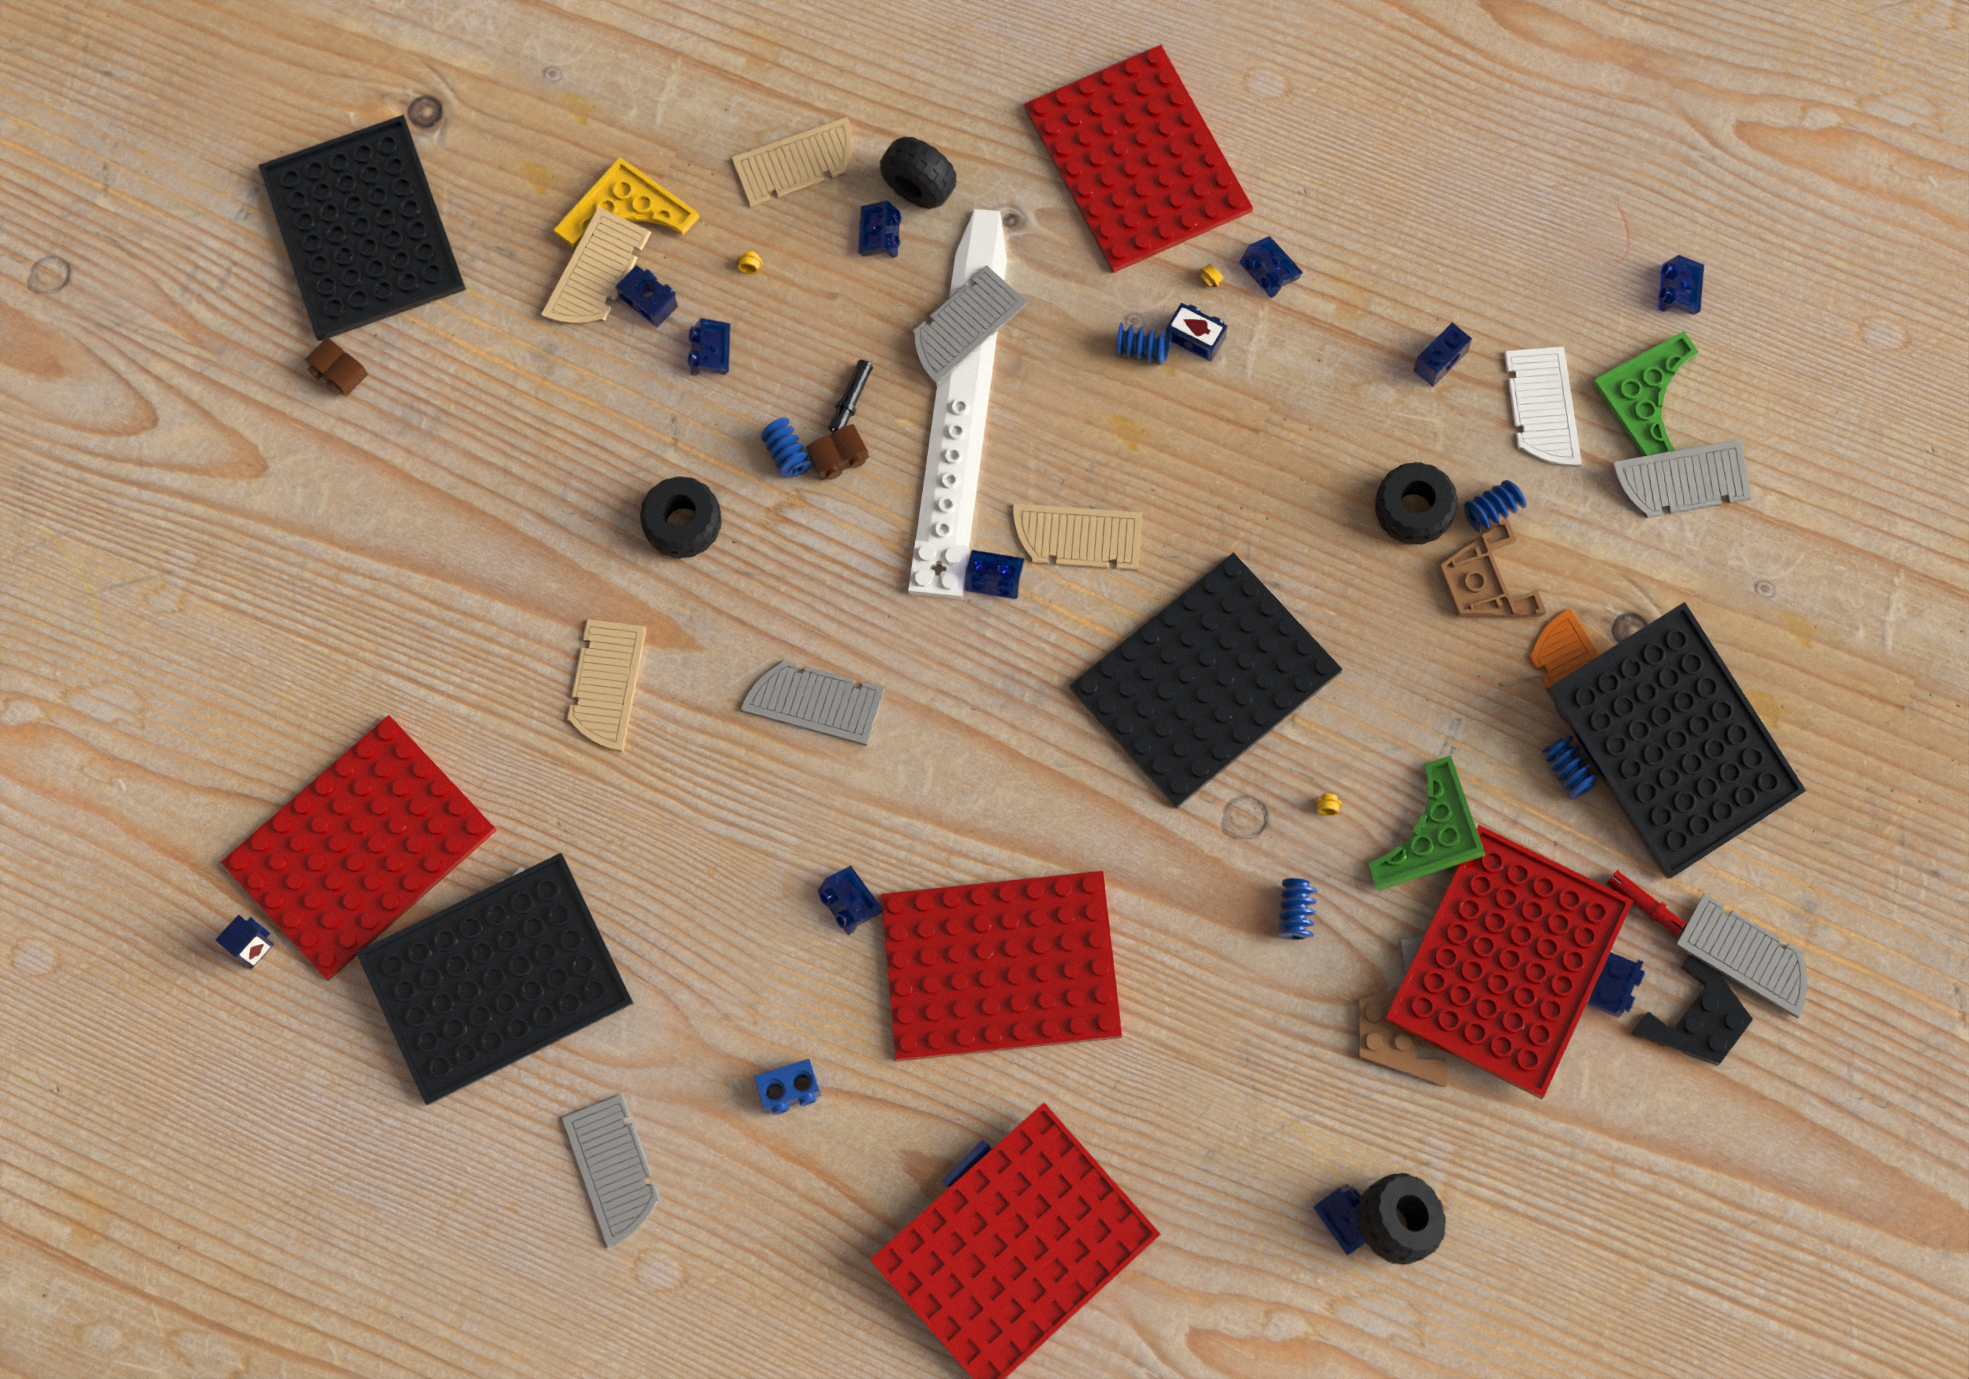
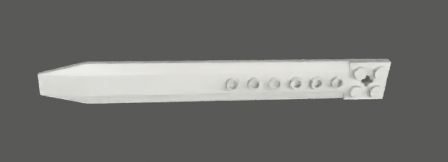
(957, 433)

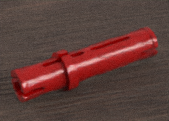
(1656, 910)

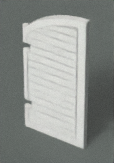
(1543, 405)

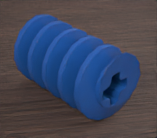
(1142, 344)
(784, 448)
(1493, 503)
(1570, 767)
(1296, 909)

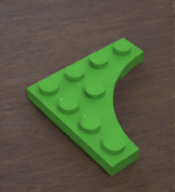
(1638, 391)
(1441, 836)

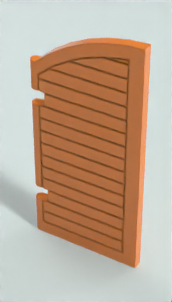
(1562, 648)

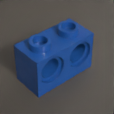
(786, 1079)

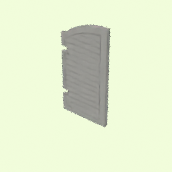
(965, 323)
(1685, 478)
(816, 702)
(1746, 955)
(612, 1167)

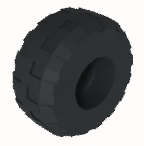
(918, 172)
(1423, 481)
(674, 495)
(1382, 1227)

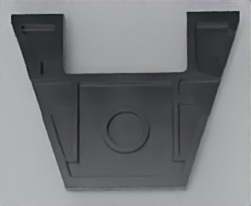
(1709, 1024)

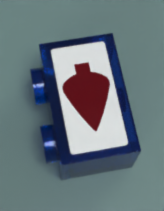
(1196, 331)
(245, 940)

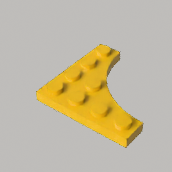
(630, 196)

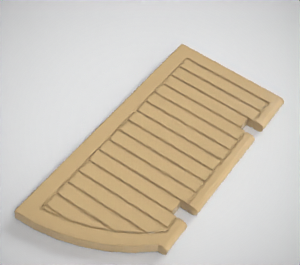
(795, 161)
(595, 269)
(1079, 535)
(606, 681)

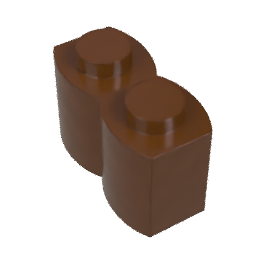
(336, 367)
(838, 452)

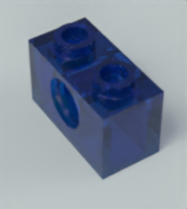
(653, 308)
(1442, 354)

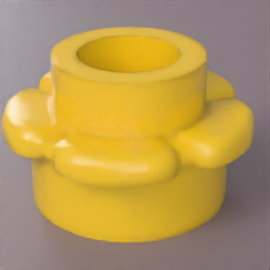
(749, 262)
(1211, 275)
(1328, 805)

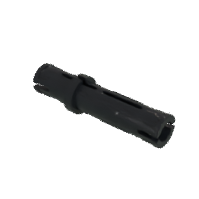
(846, 406)

